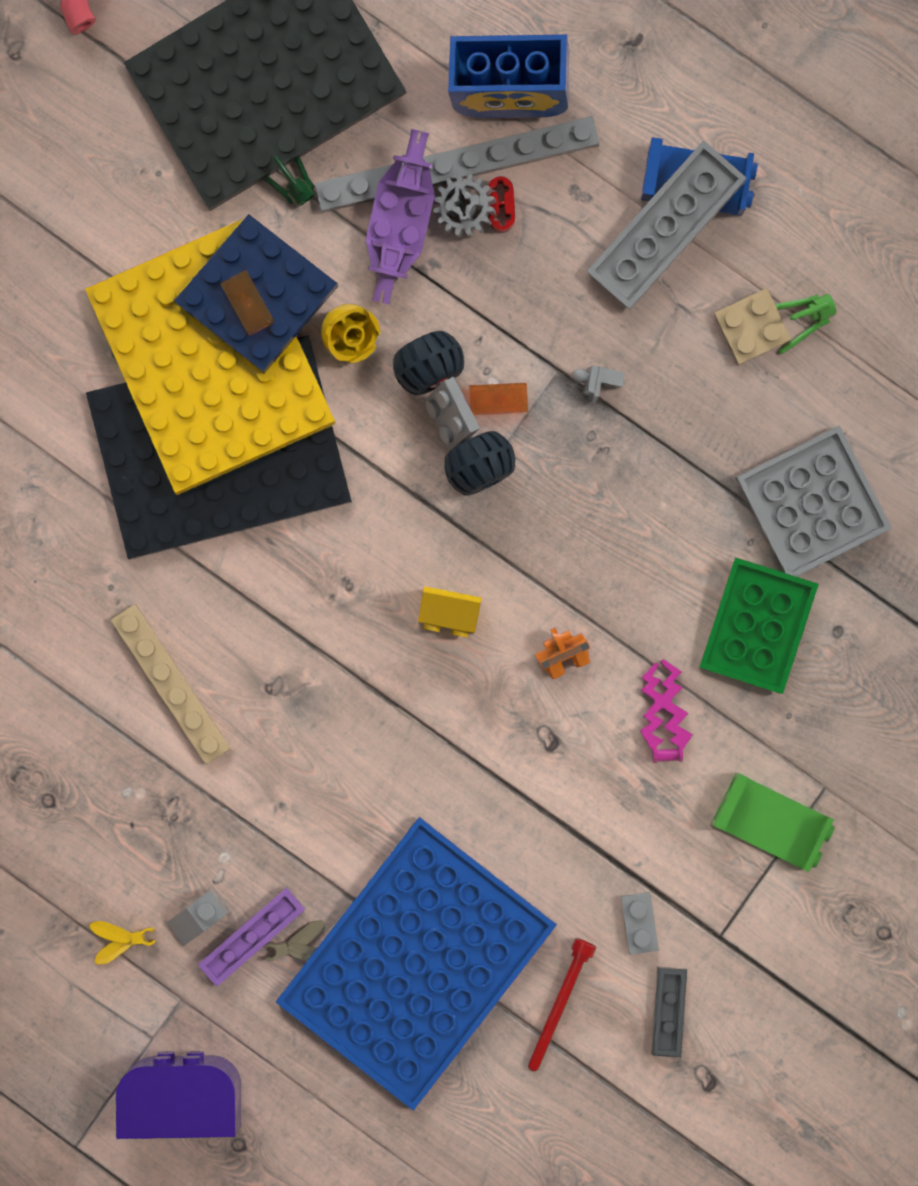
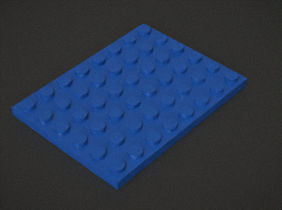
(416, 963)

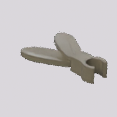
(297, 944)

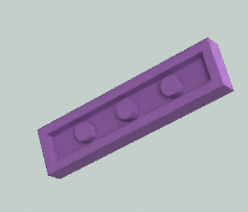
(251, 936)

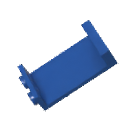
(665, 161)

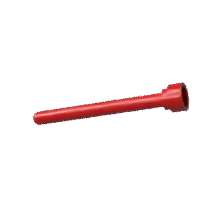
(581, 953)

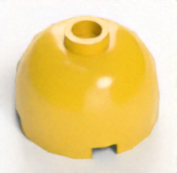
(350, 332)

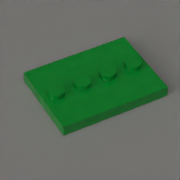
(759, 625)

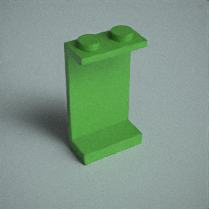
(773, 822)

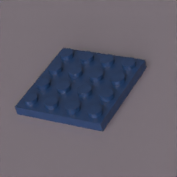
(284, 278)

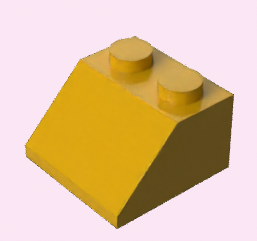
(449, 611)

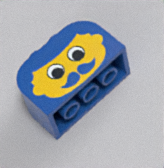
(509, 75)

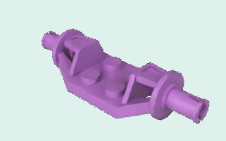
(400, 216)

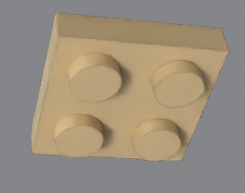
(752, 326)

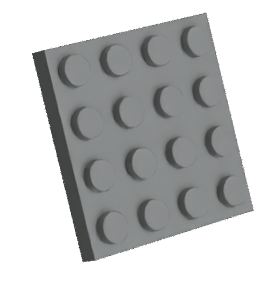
(813, 502)

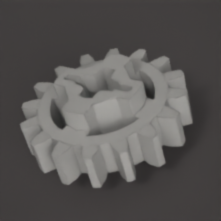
(453, 206)

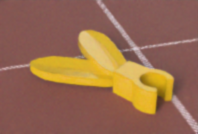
(121, 940)

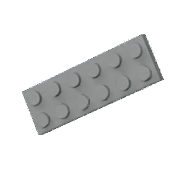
(667, 225)

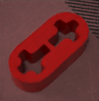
(508, 204)

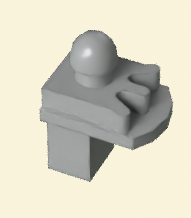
(595, 377)

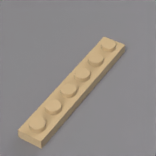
(170, 684)

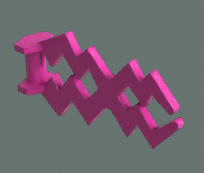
(664, 701)

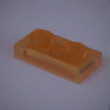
(247, 303)
(498, 398)

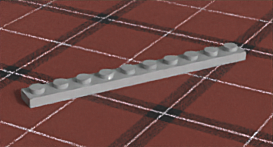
(472, 159)

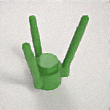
(819, 309)

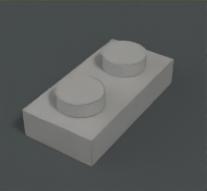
(639, 923)

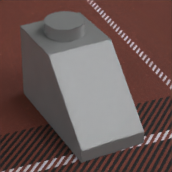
(198, 916)

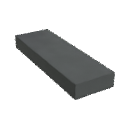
(669, 1012)

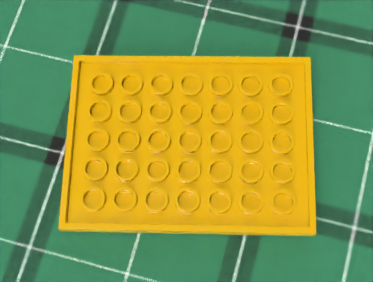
(193, 390)

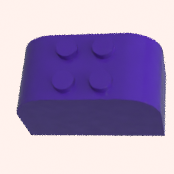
(179, 1098)

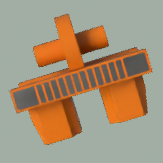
(560, 648)

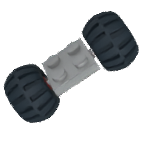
(432, 365)

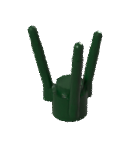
(298, 191)

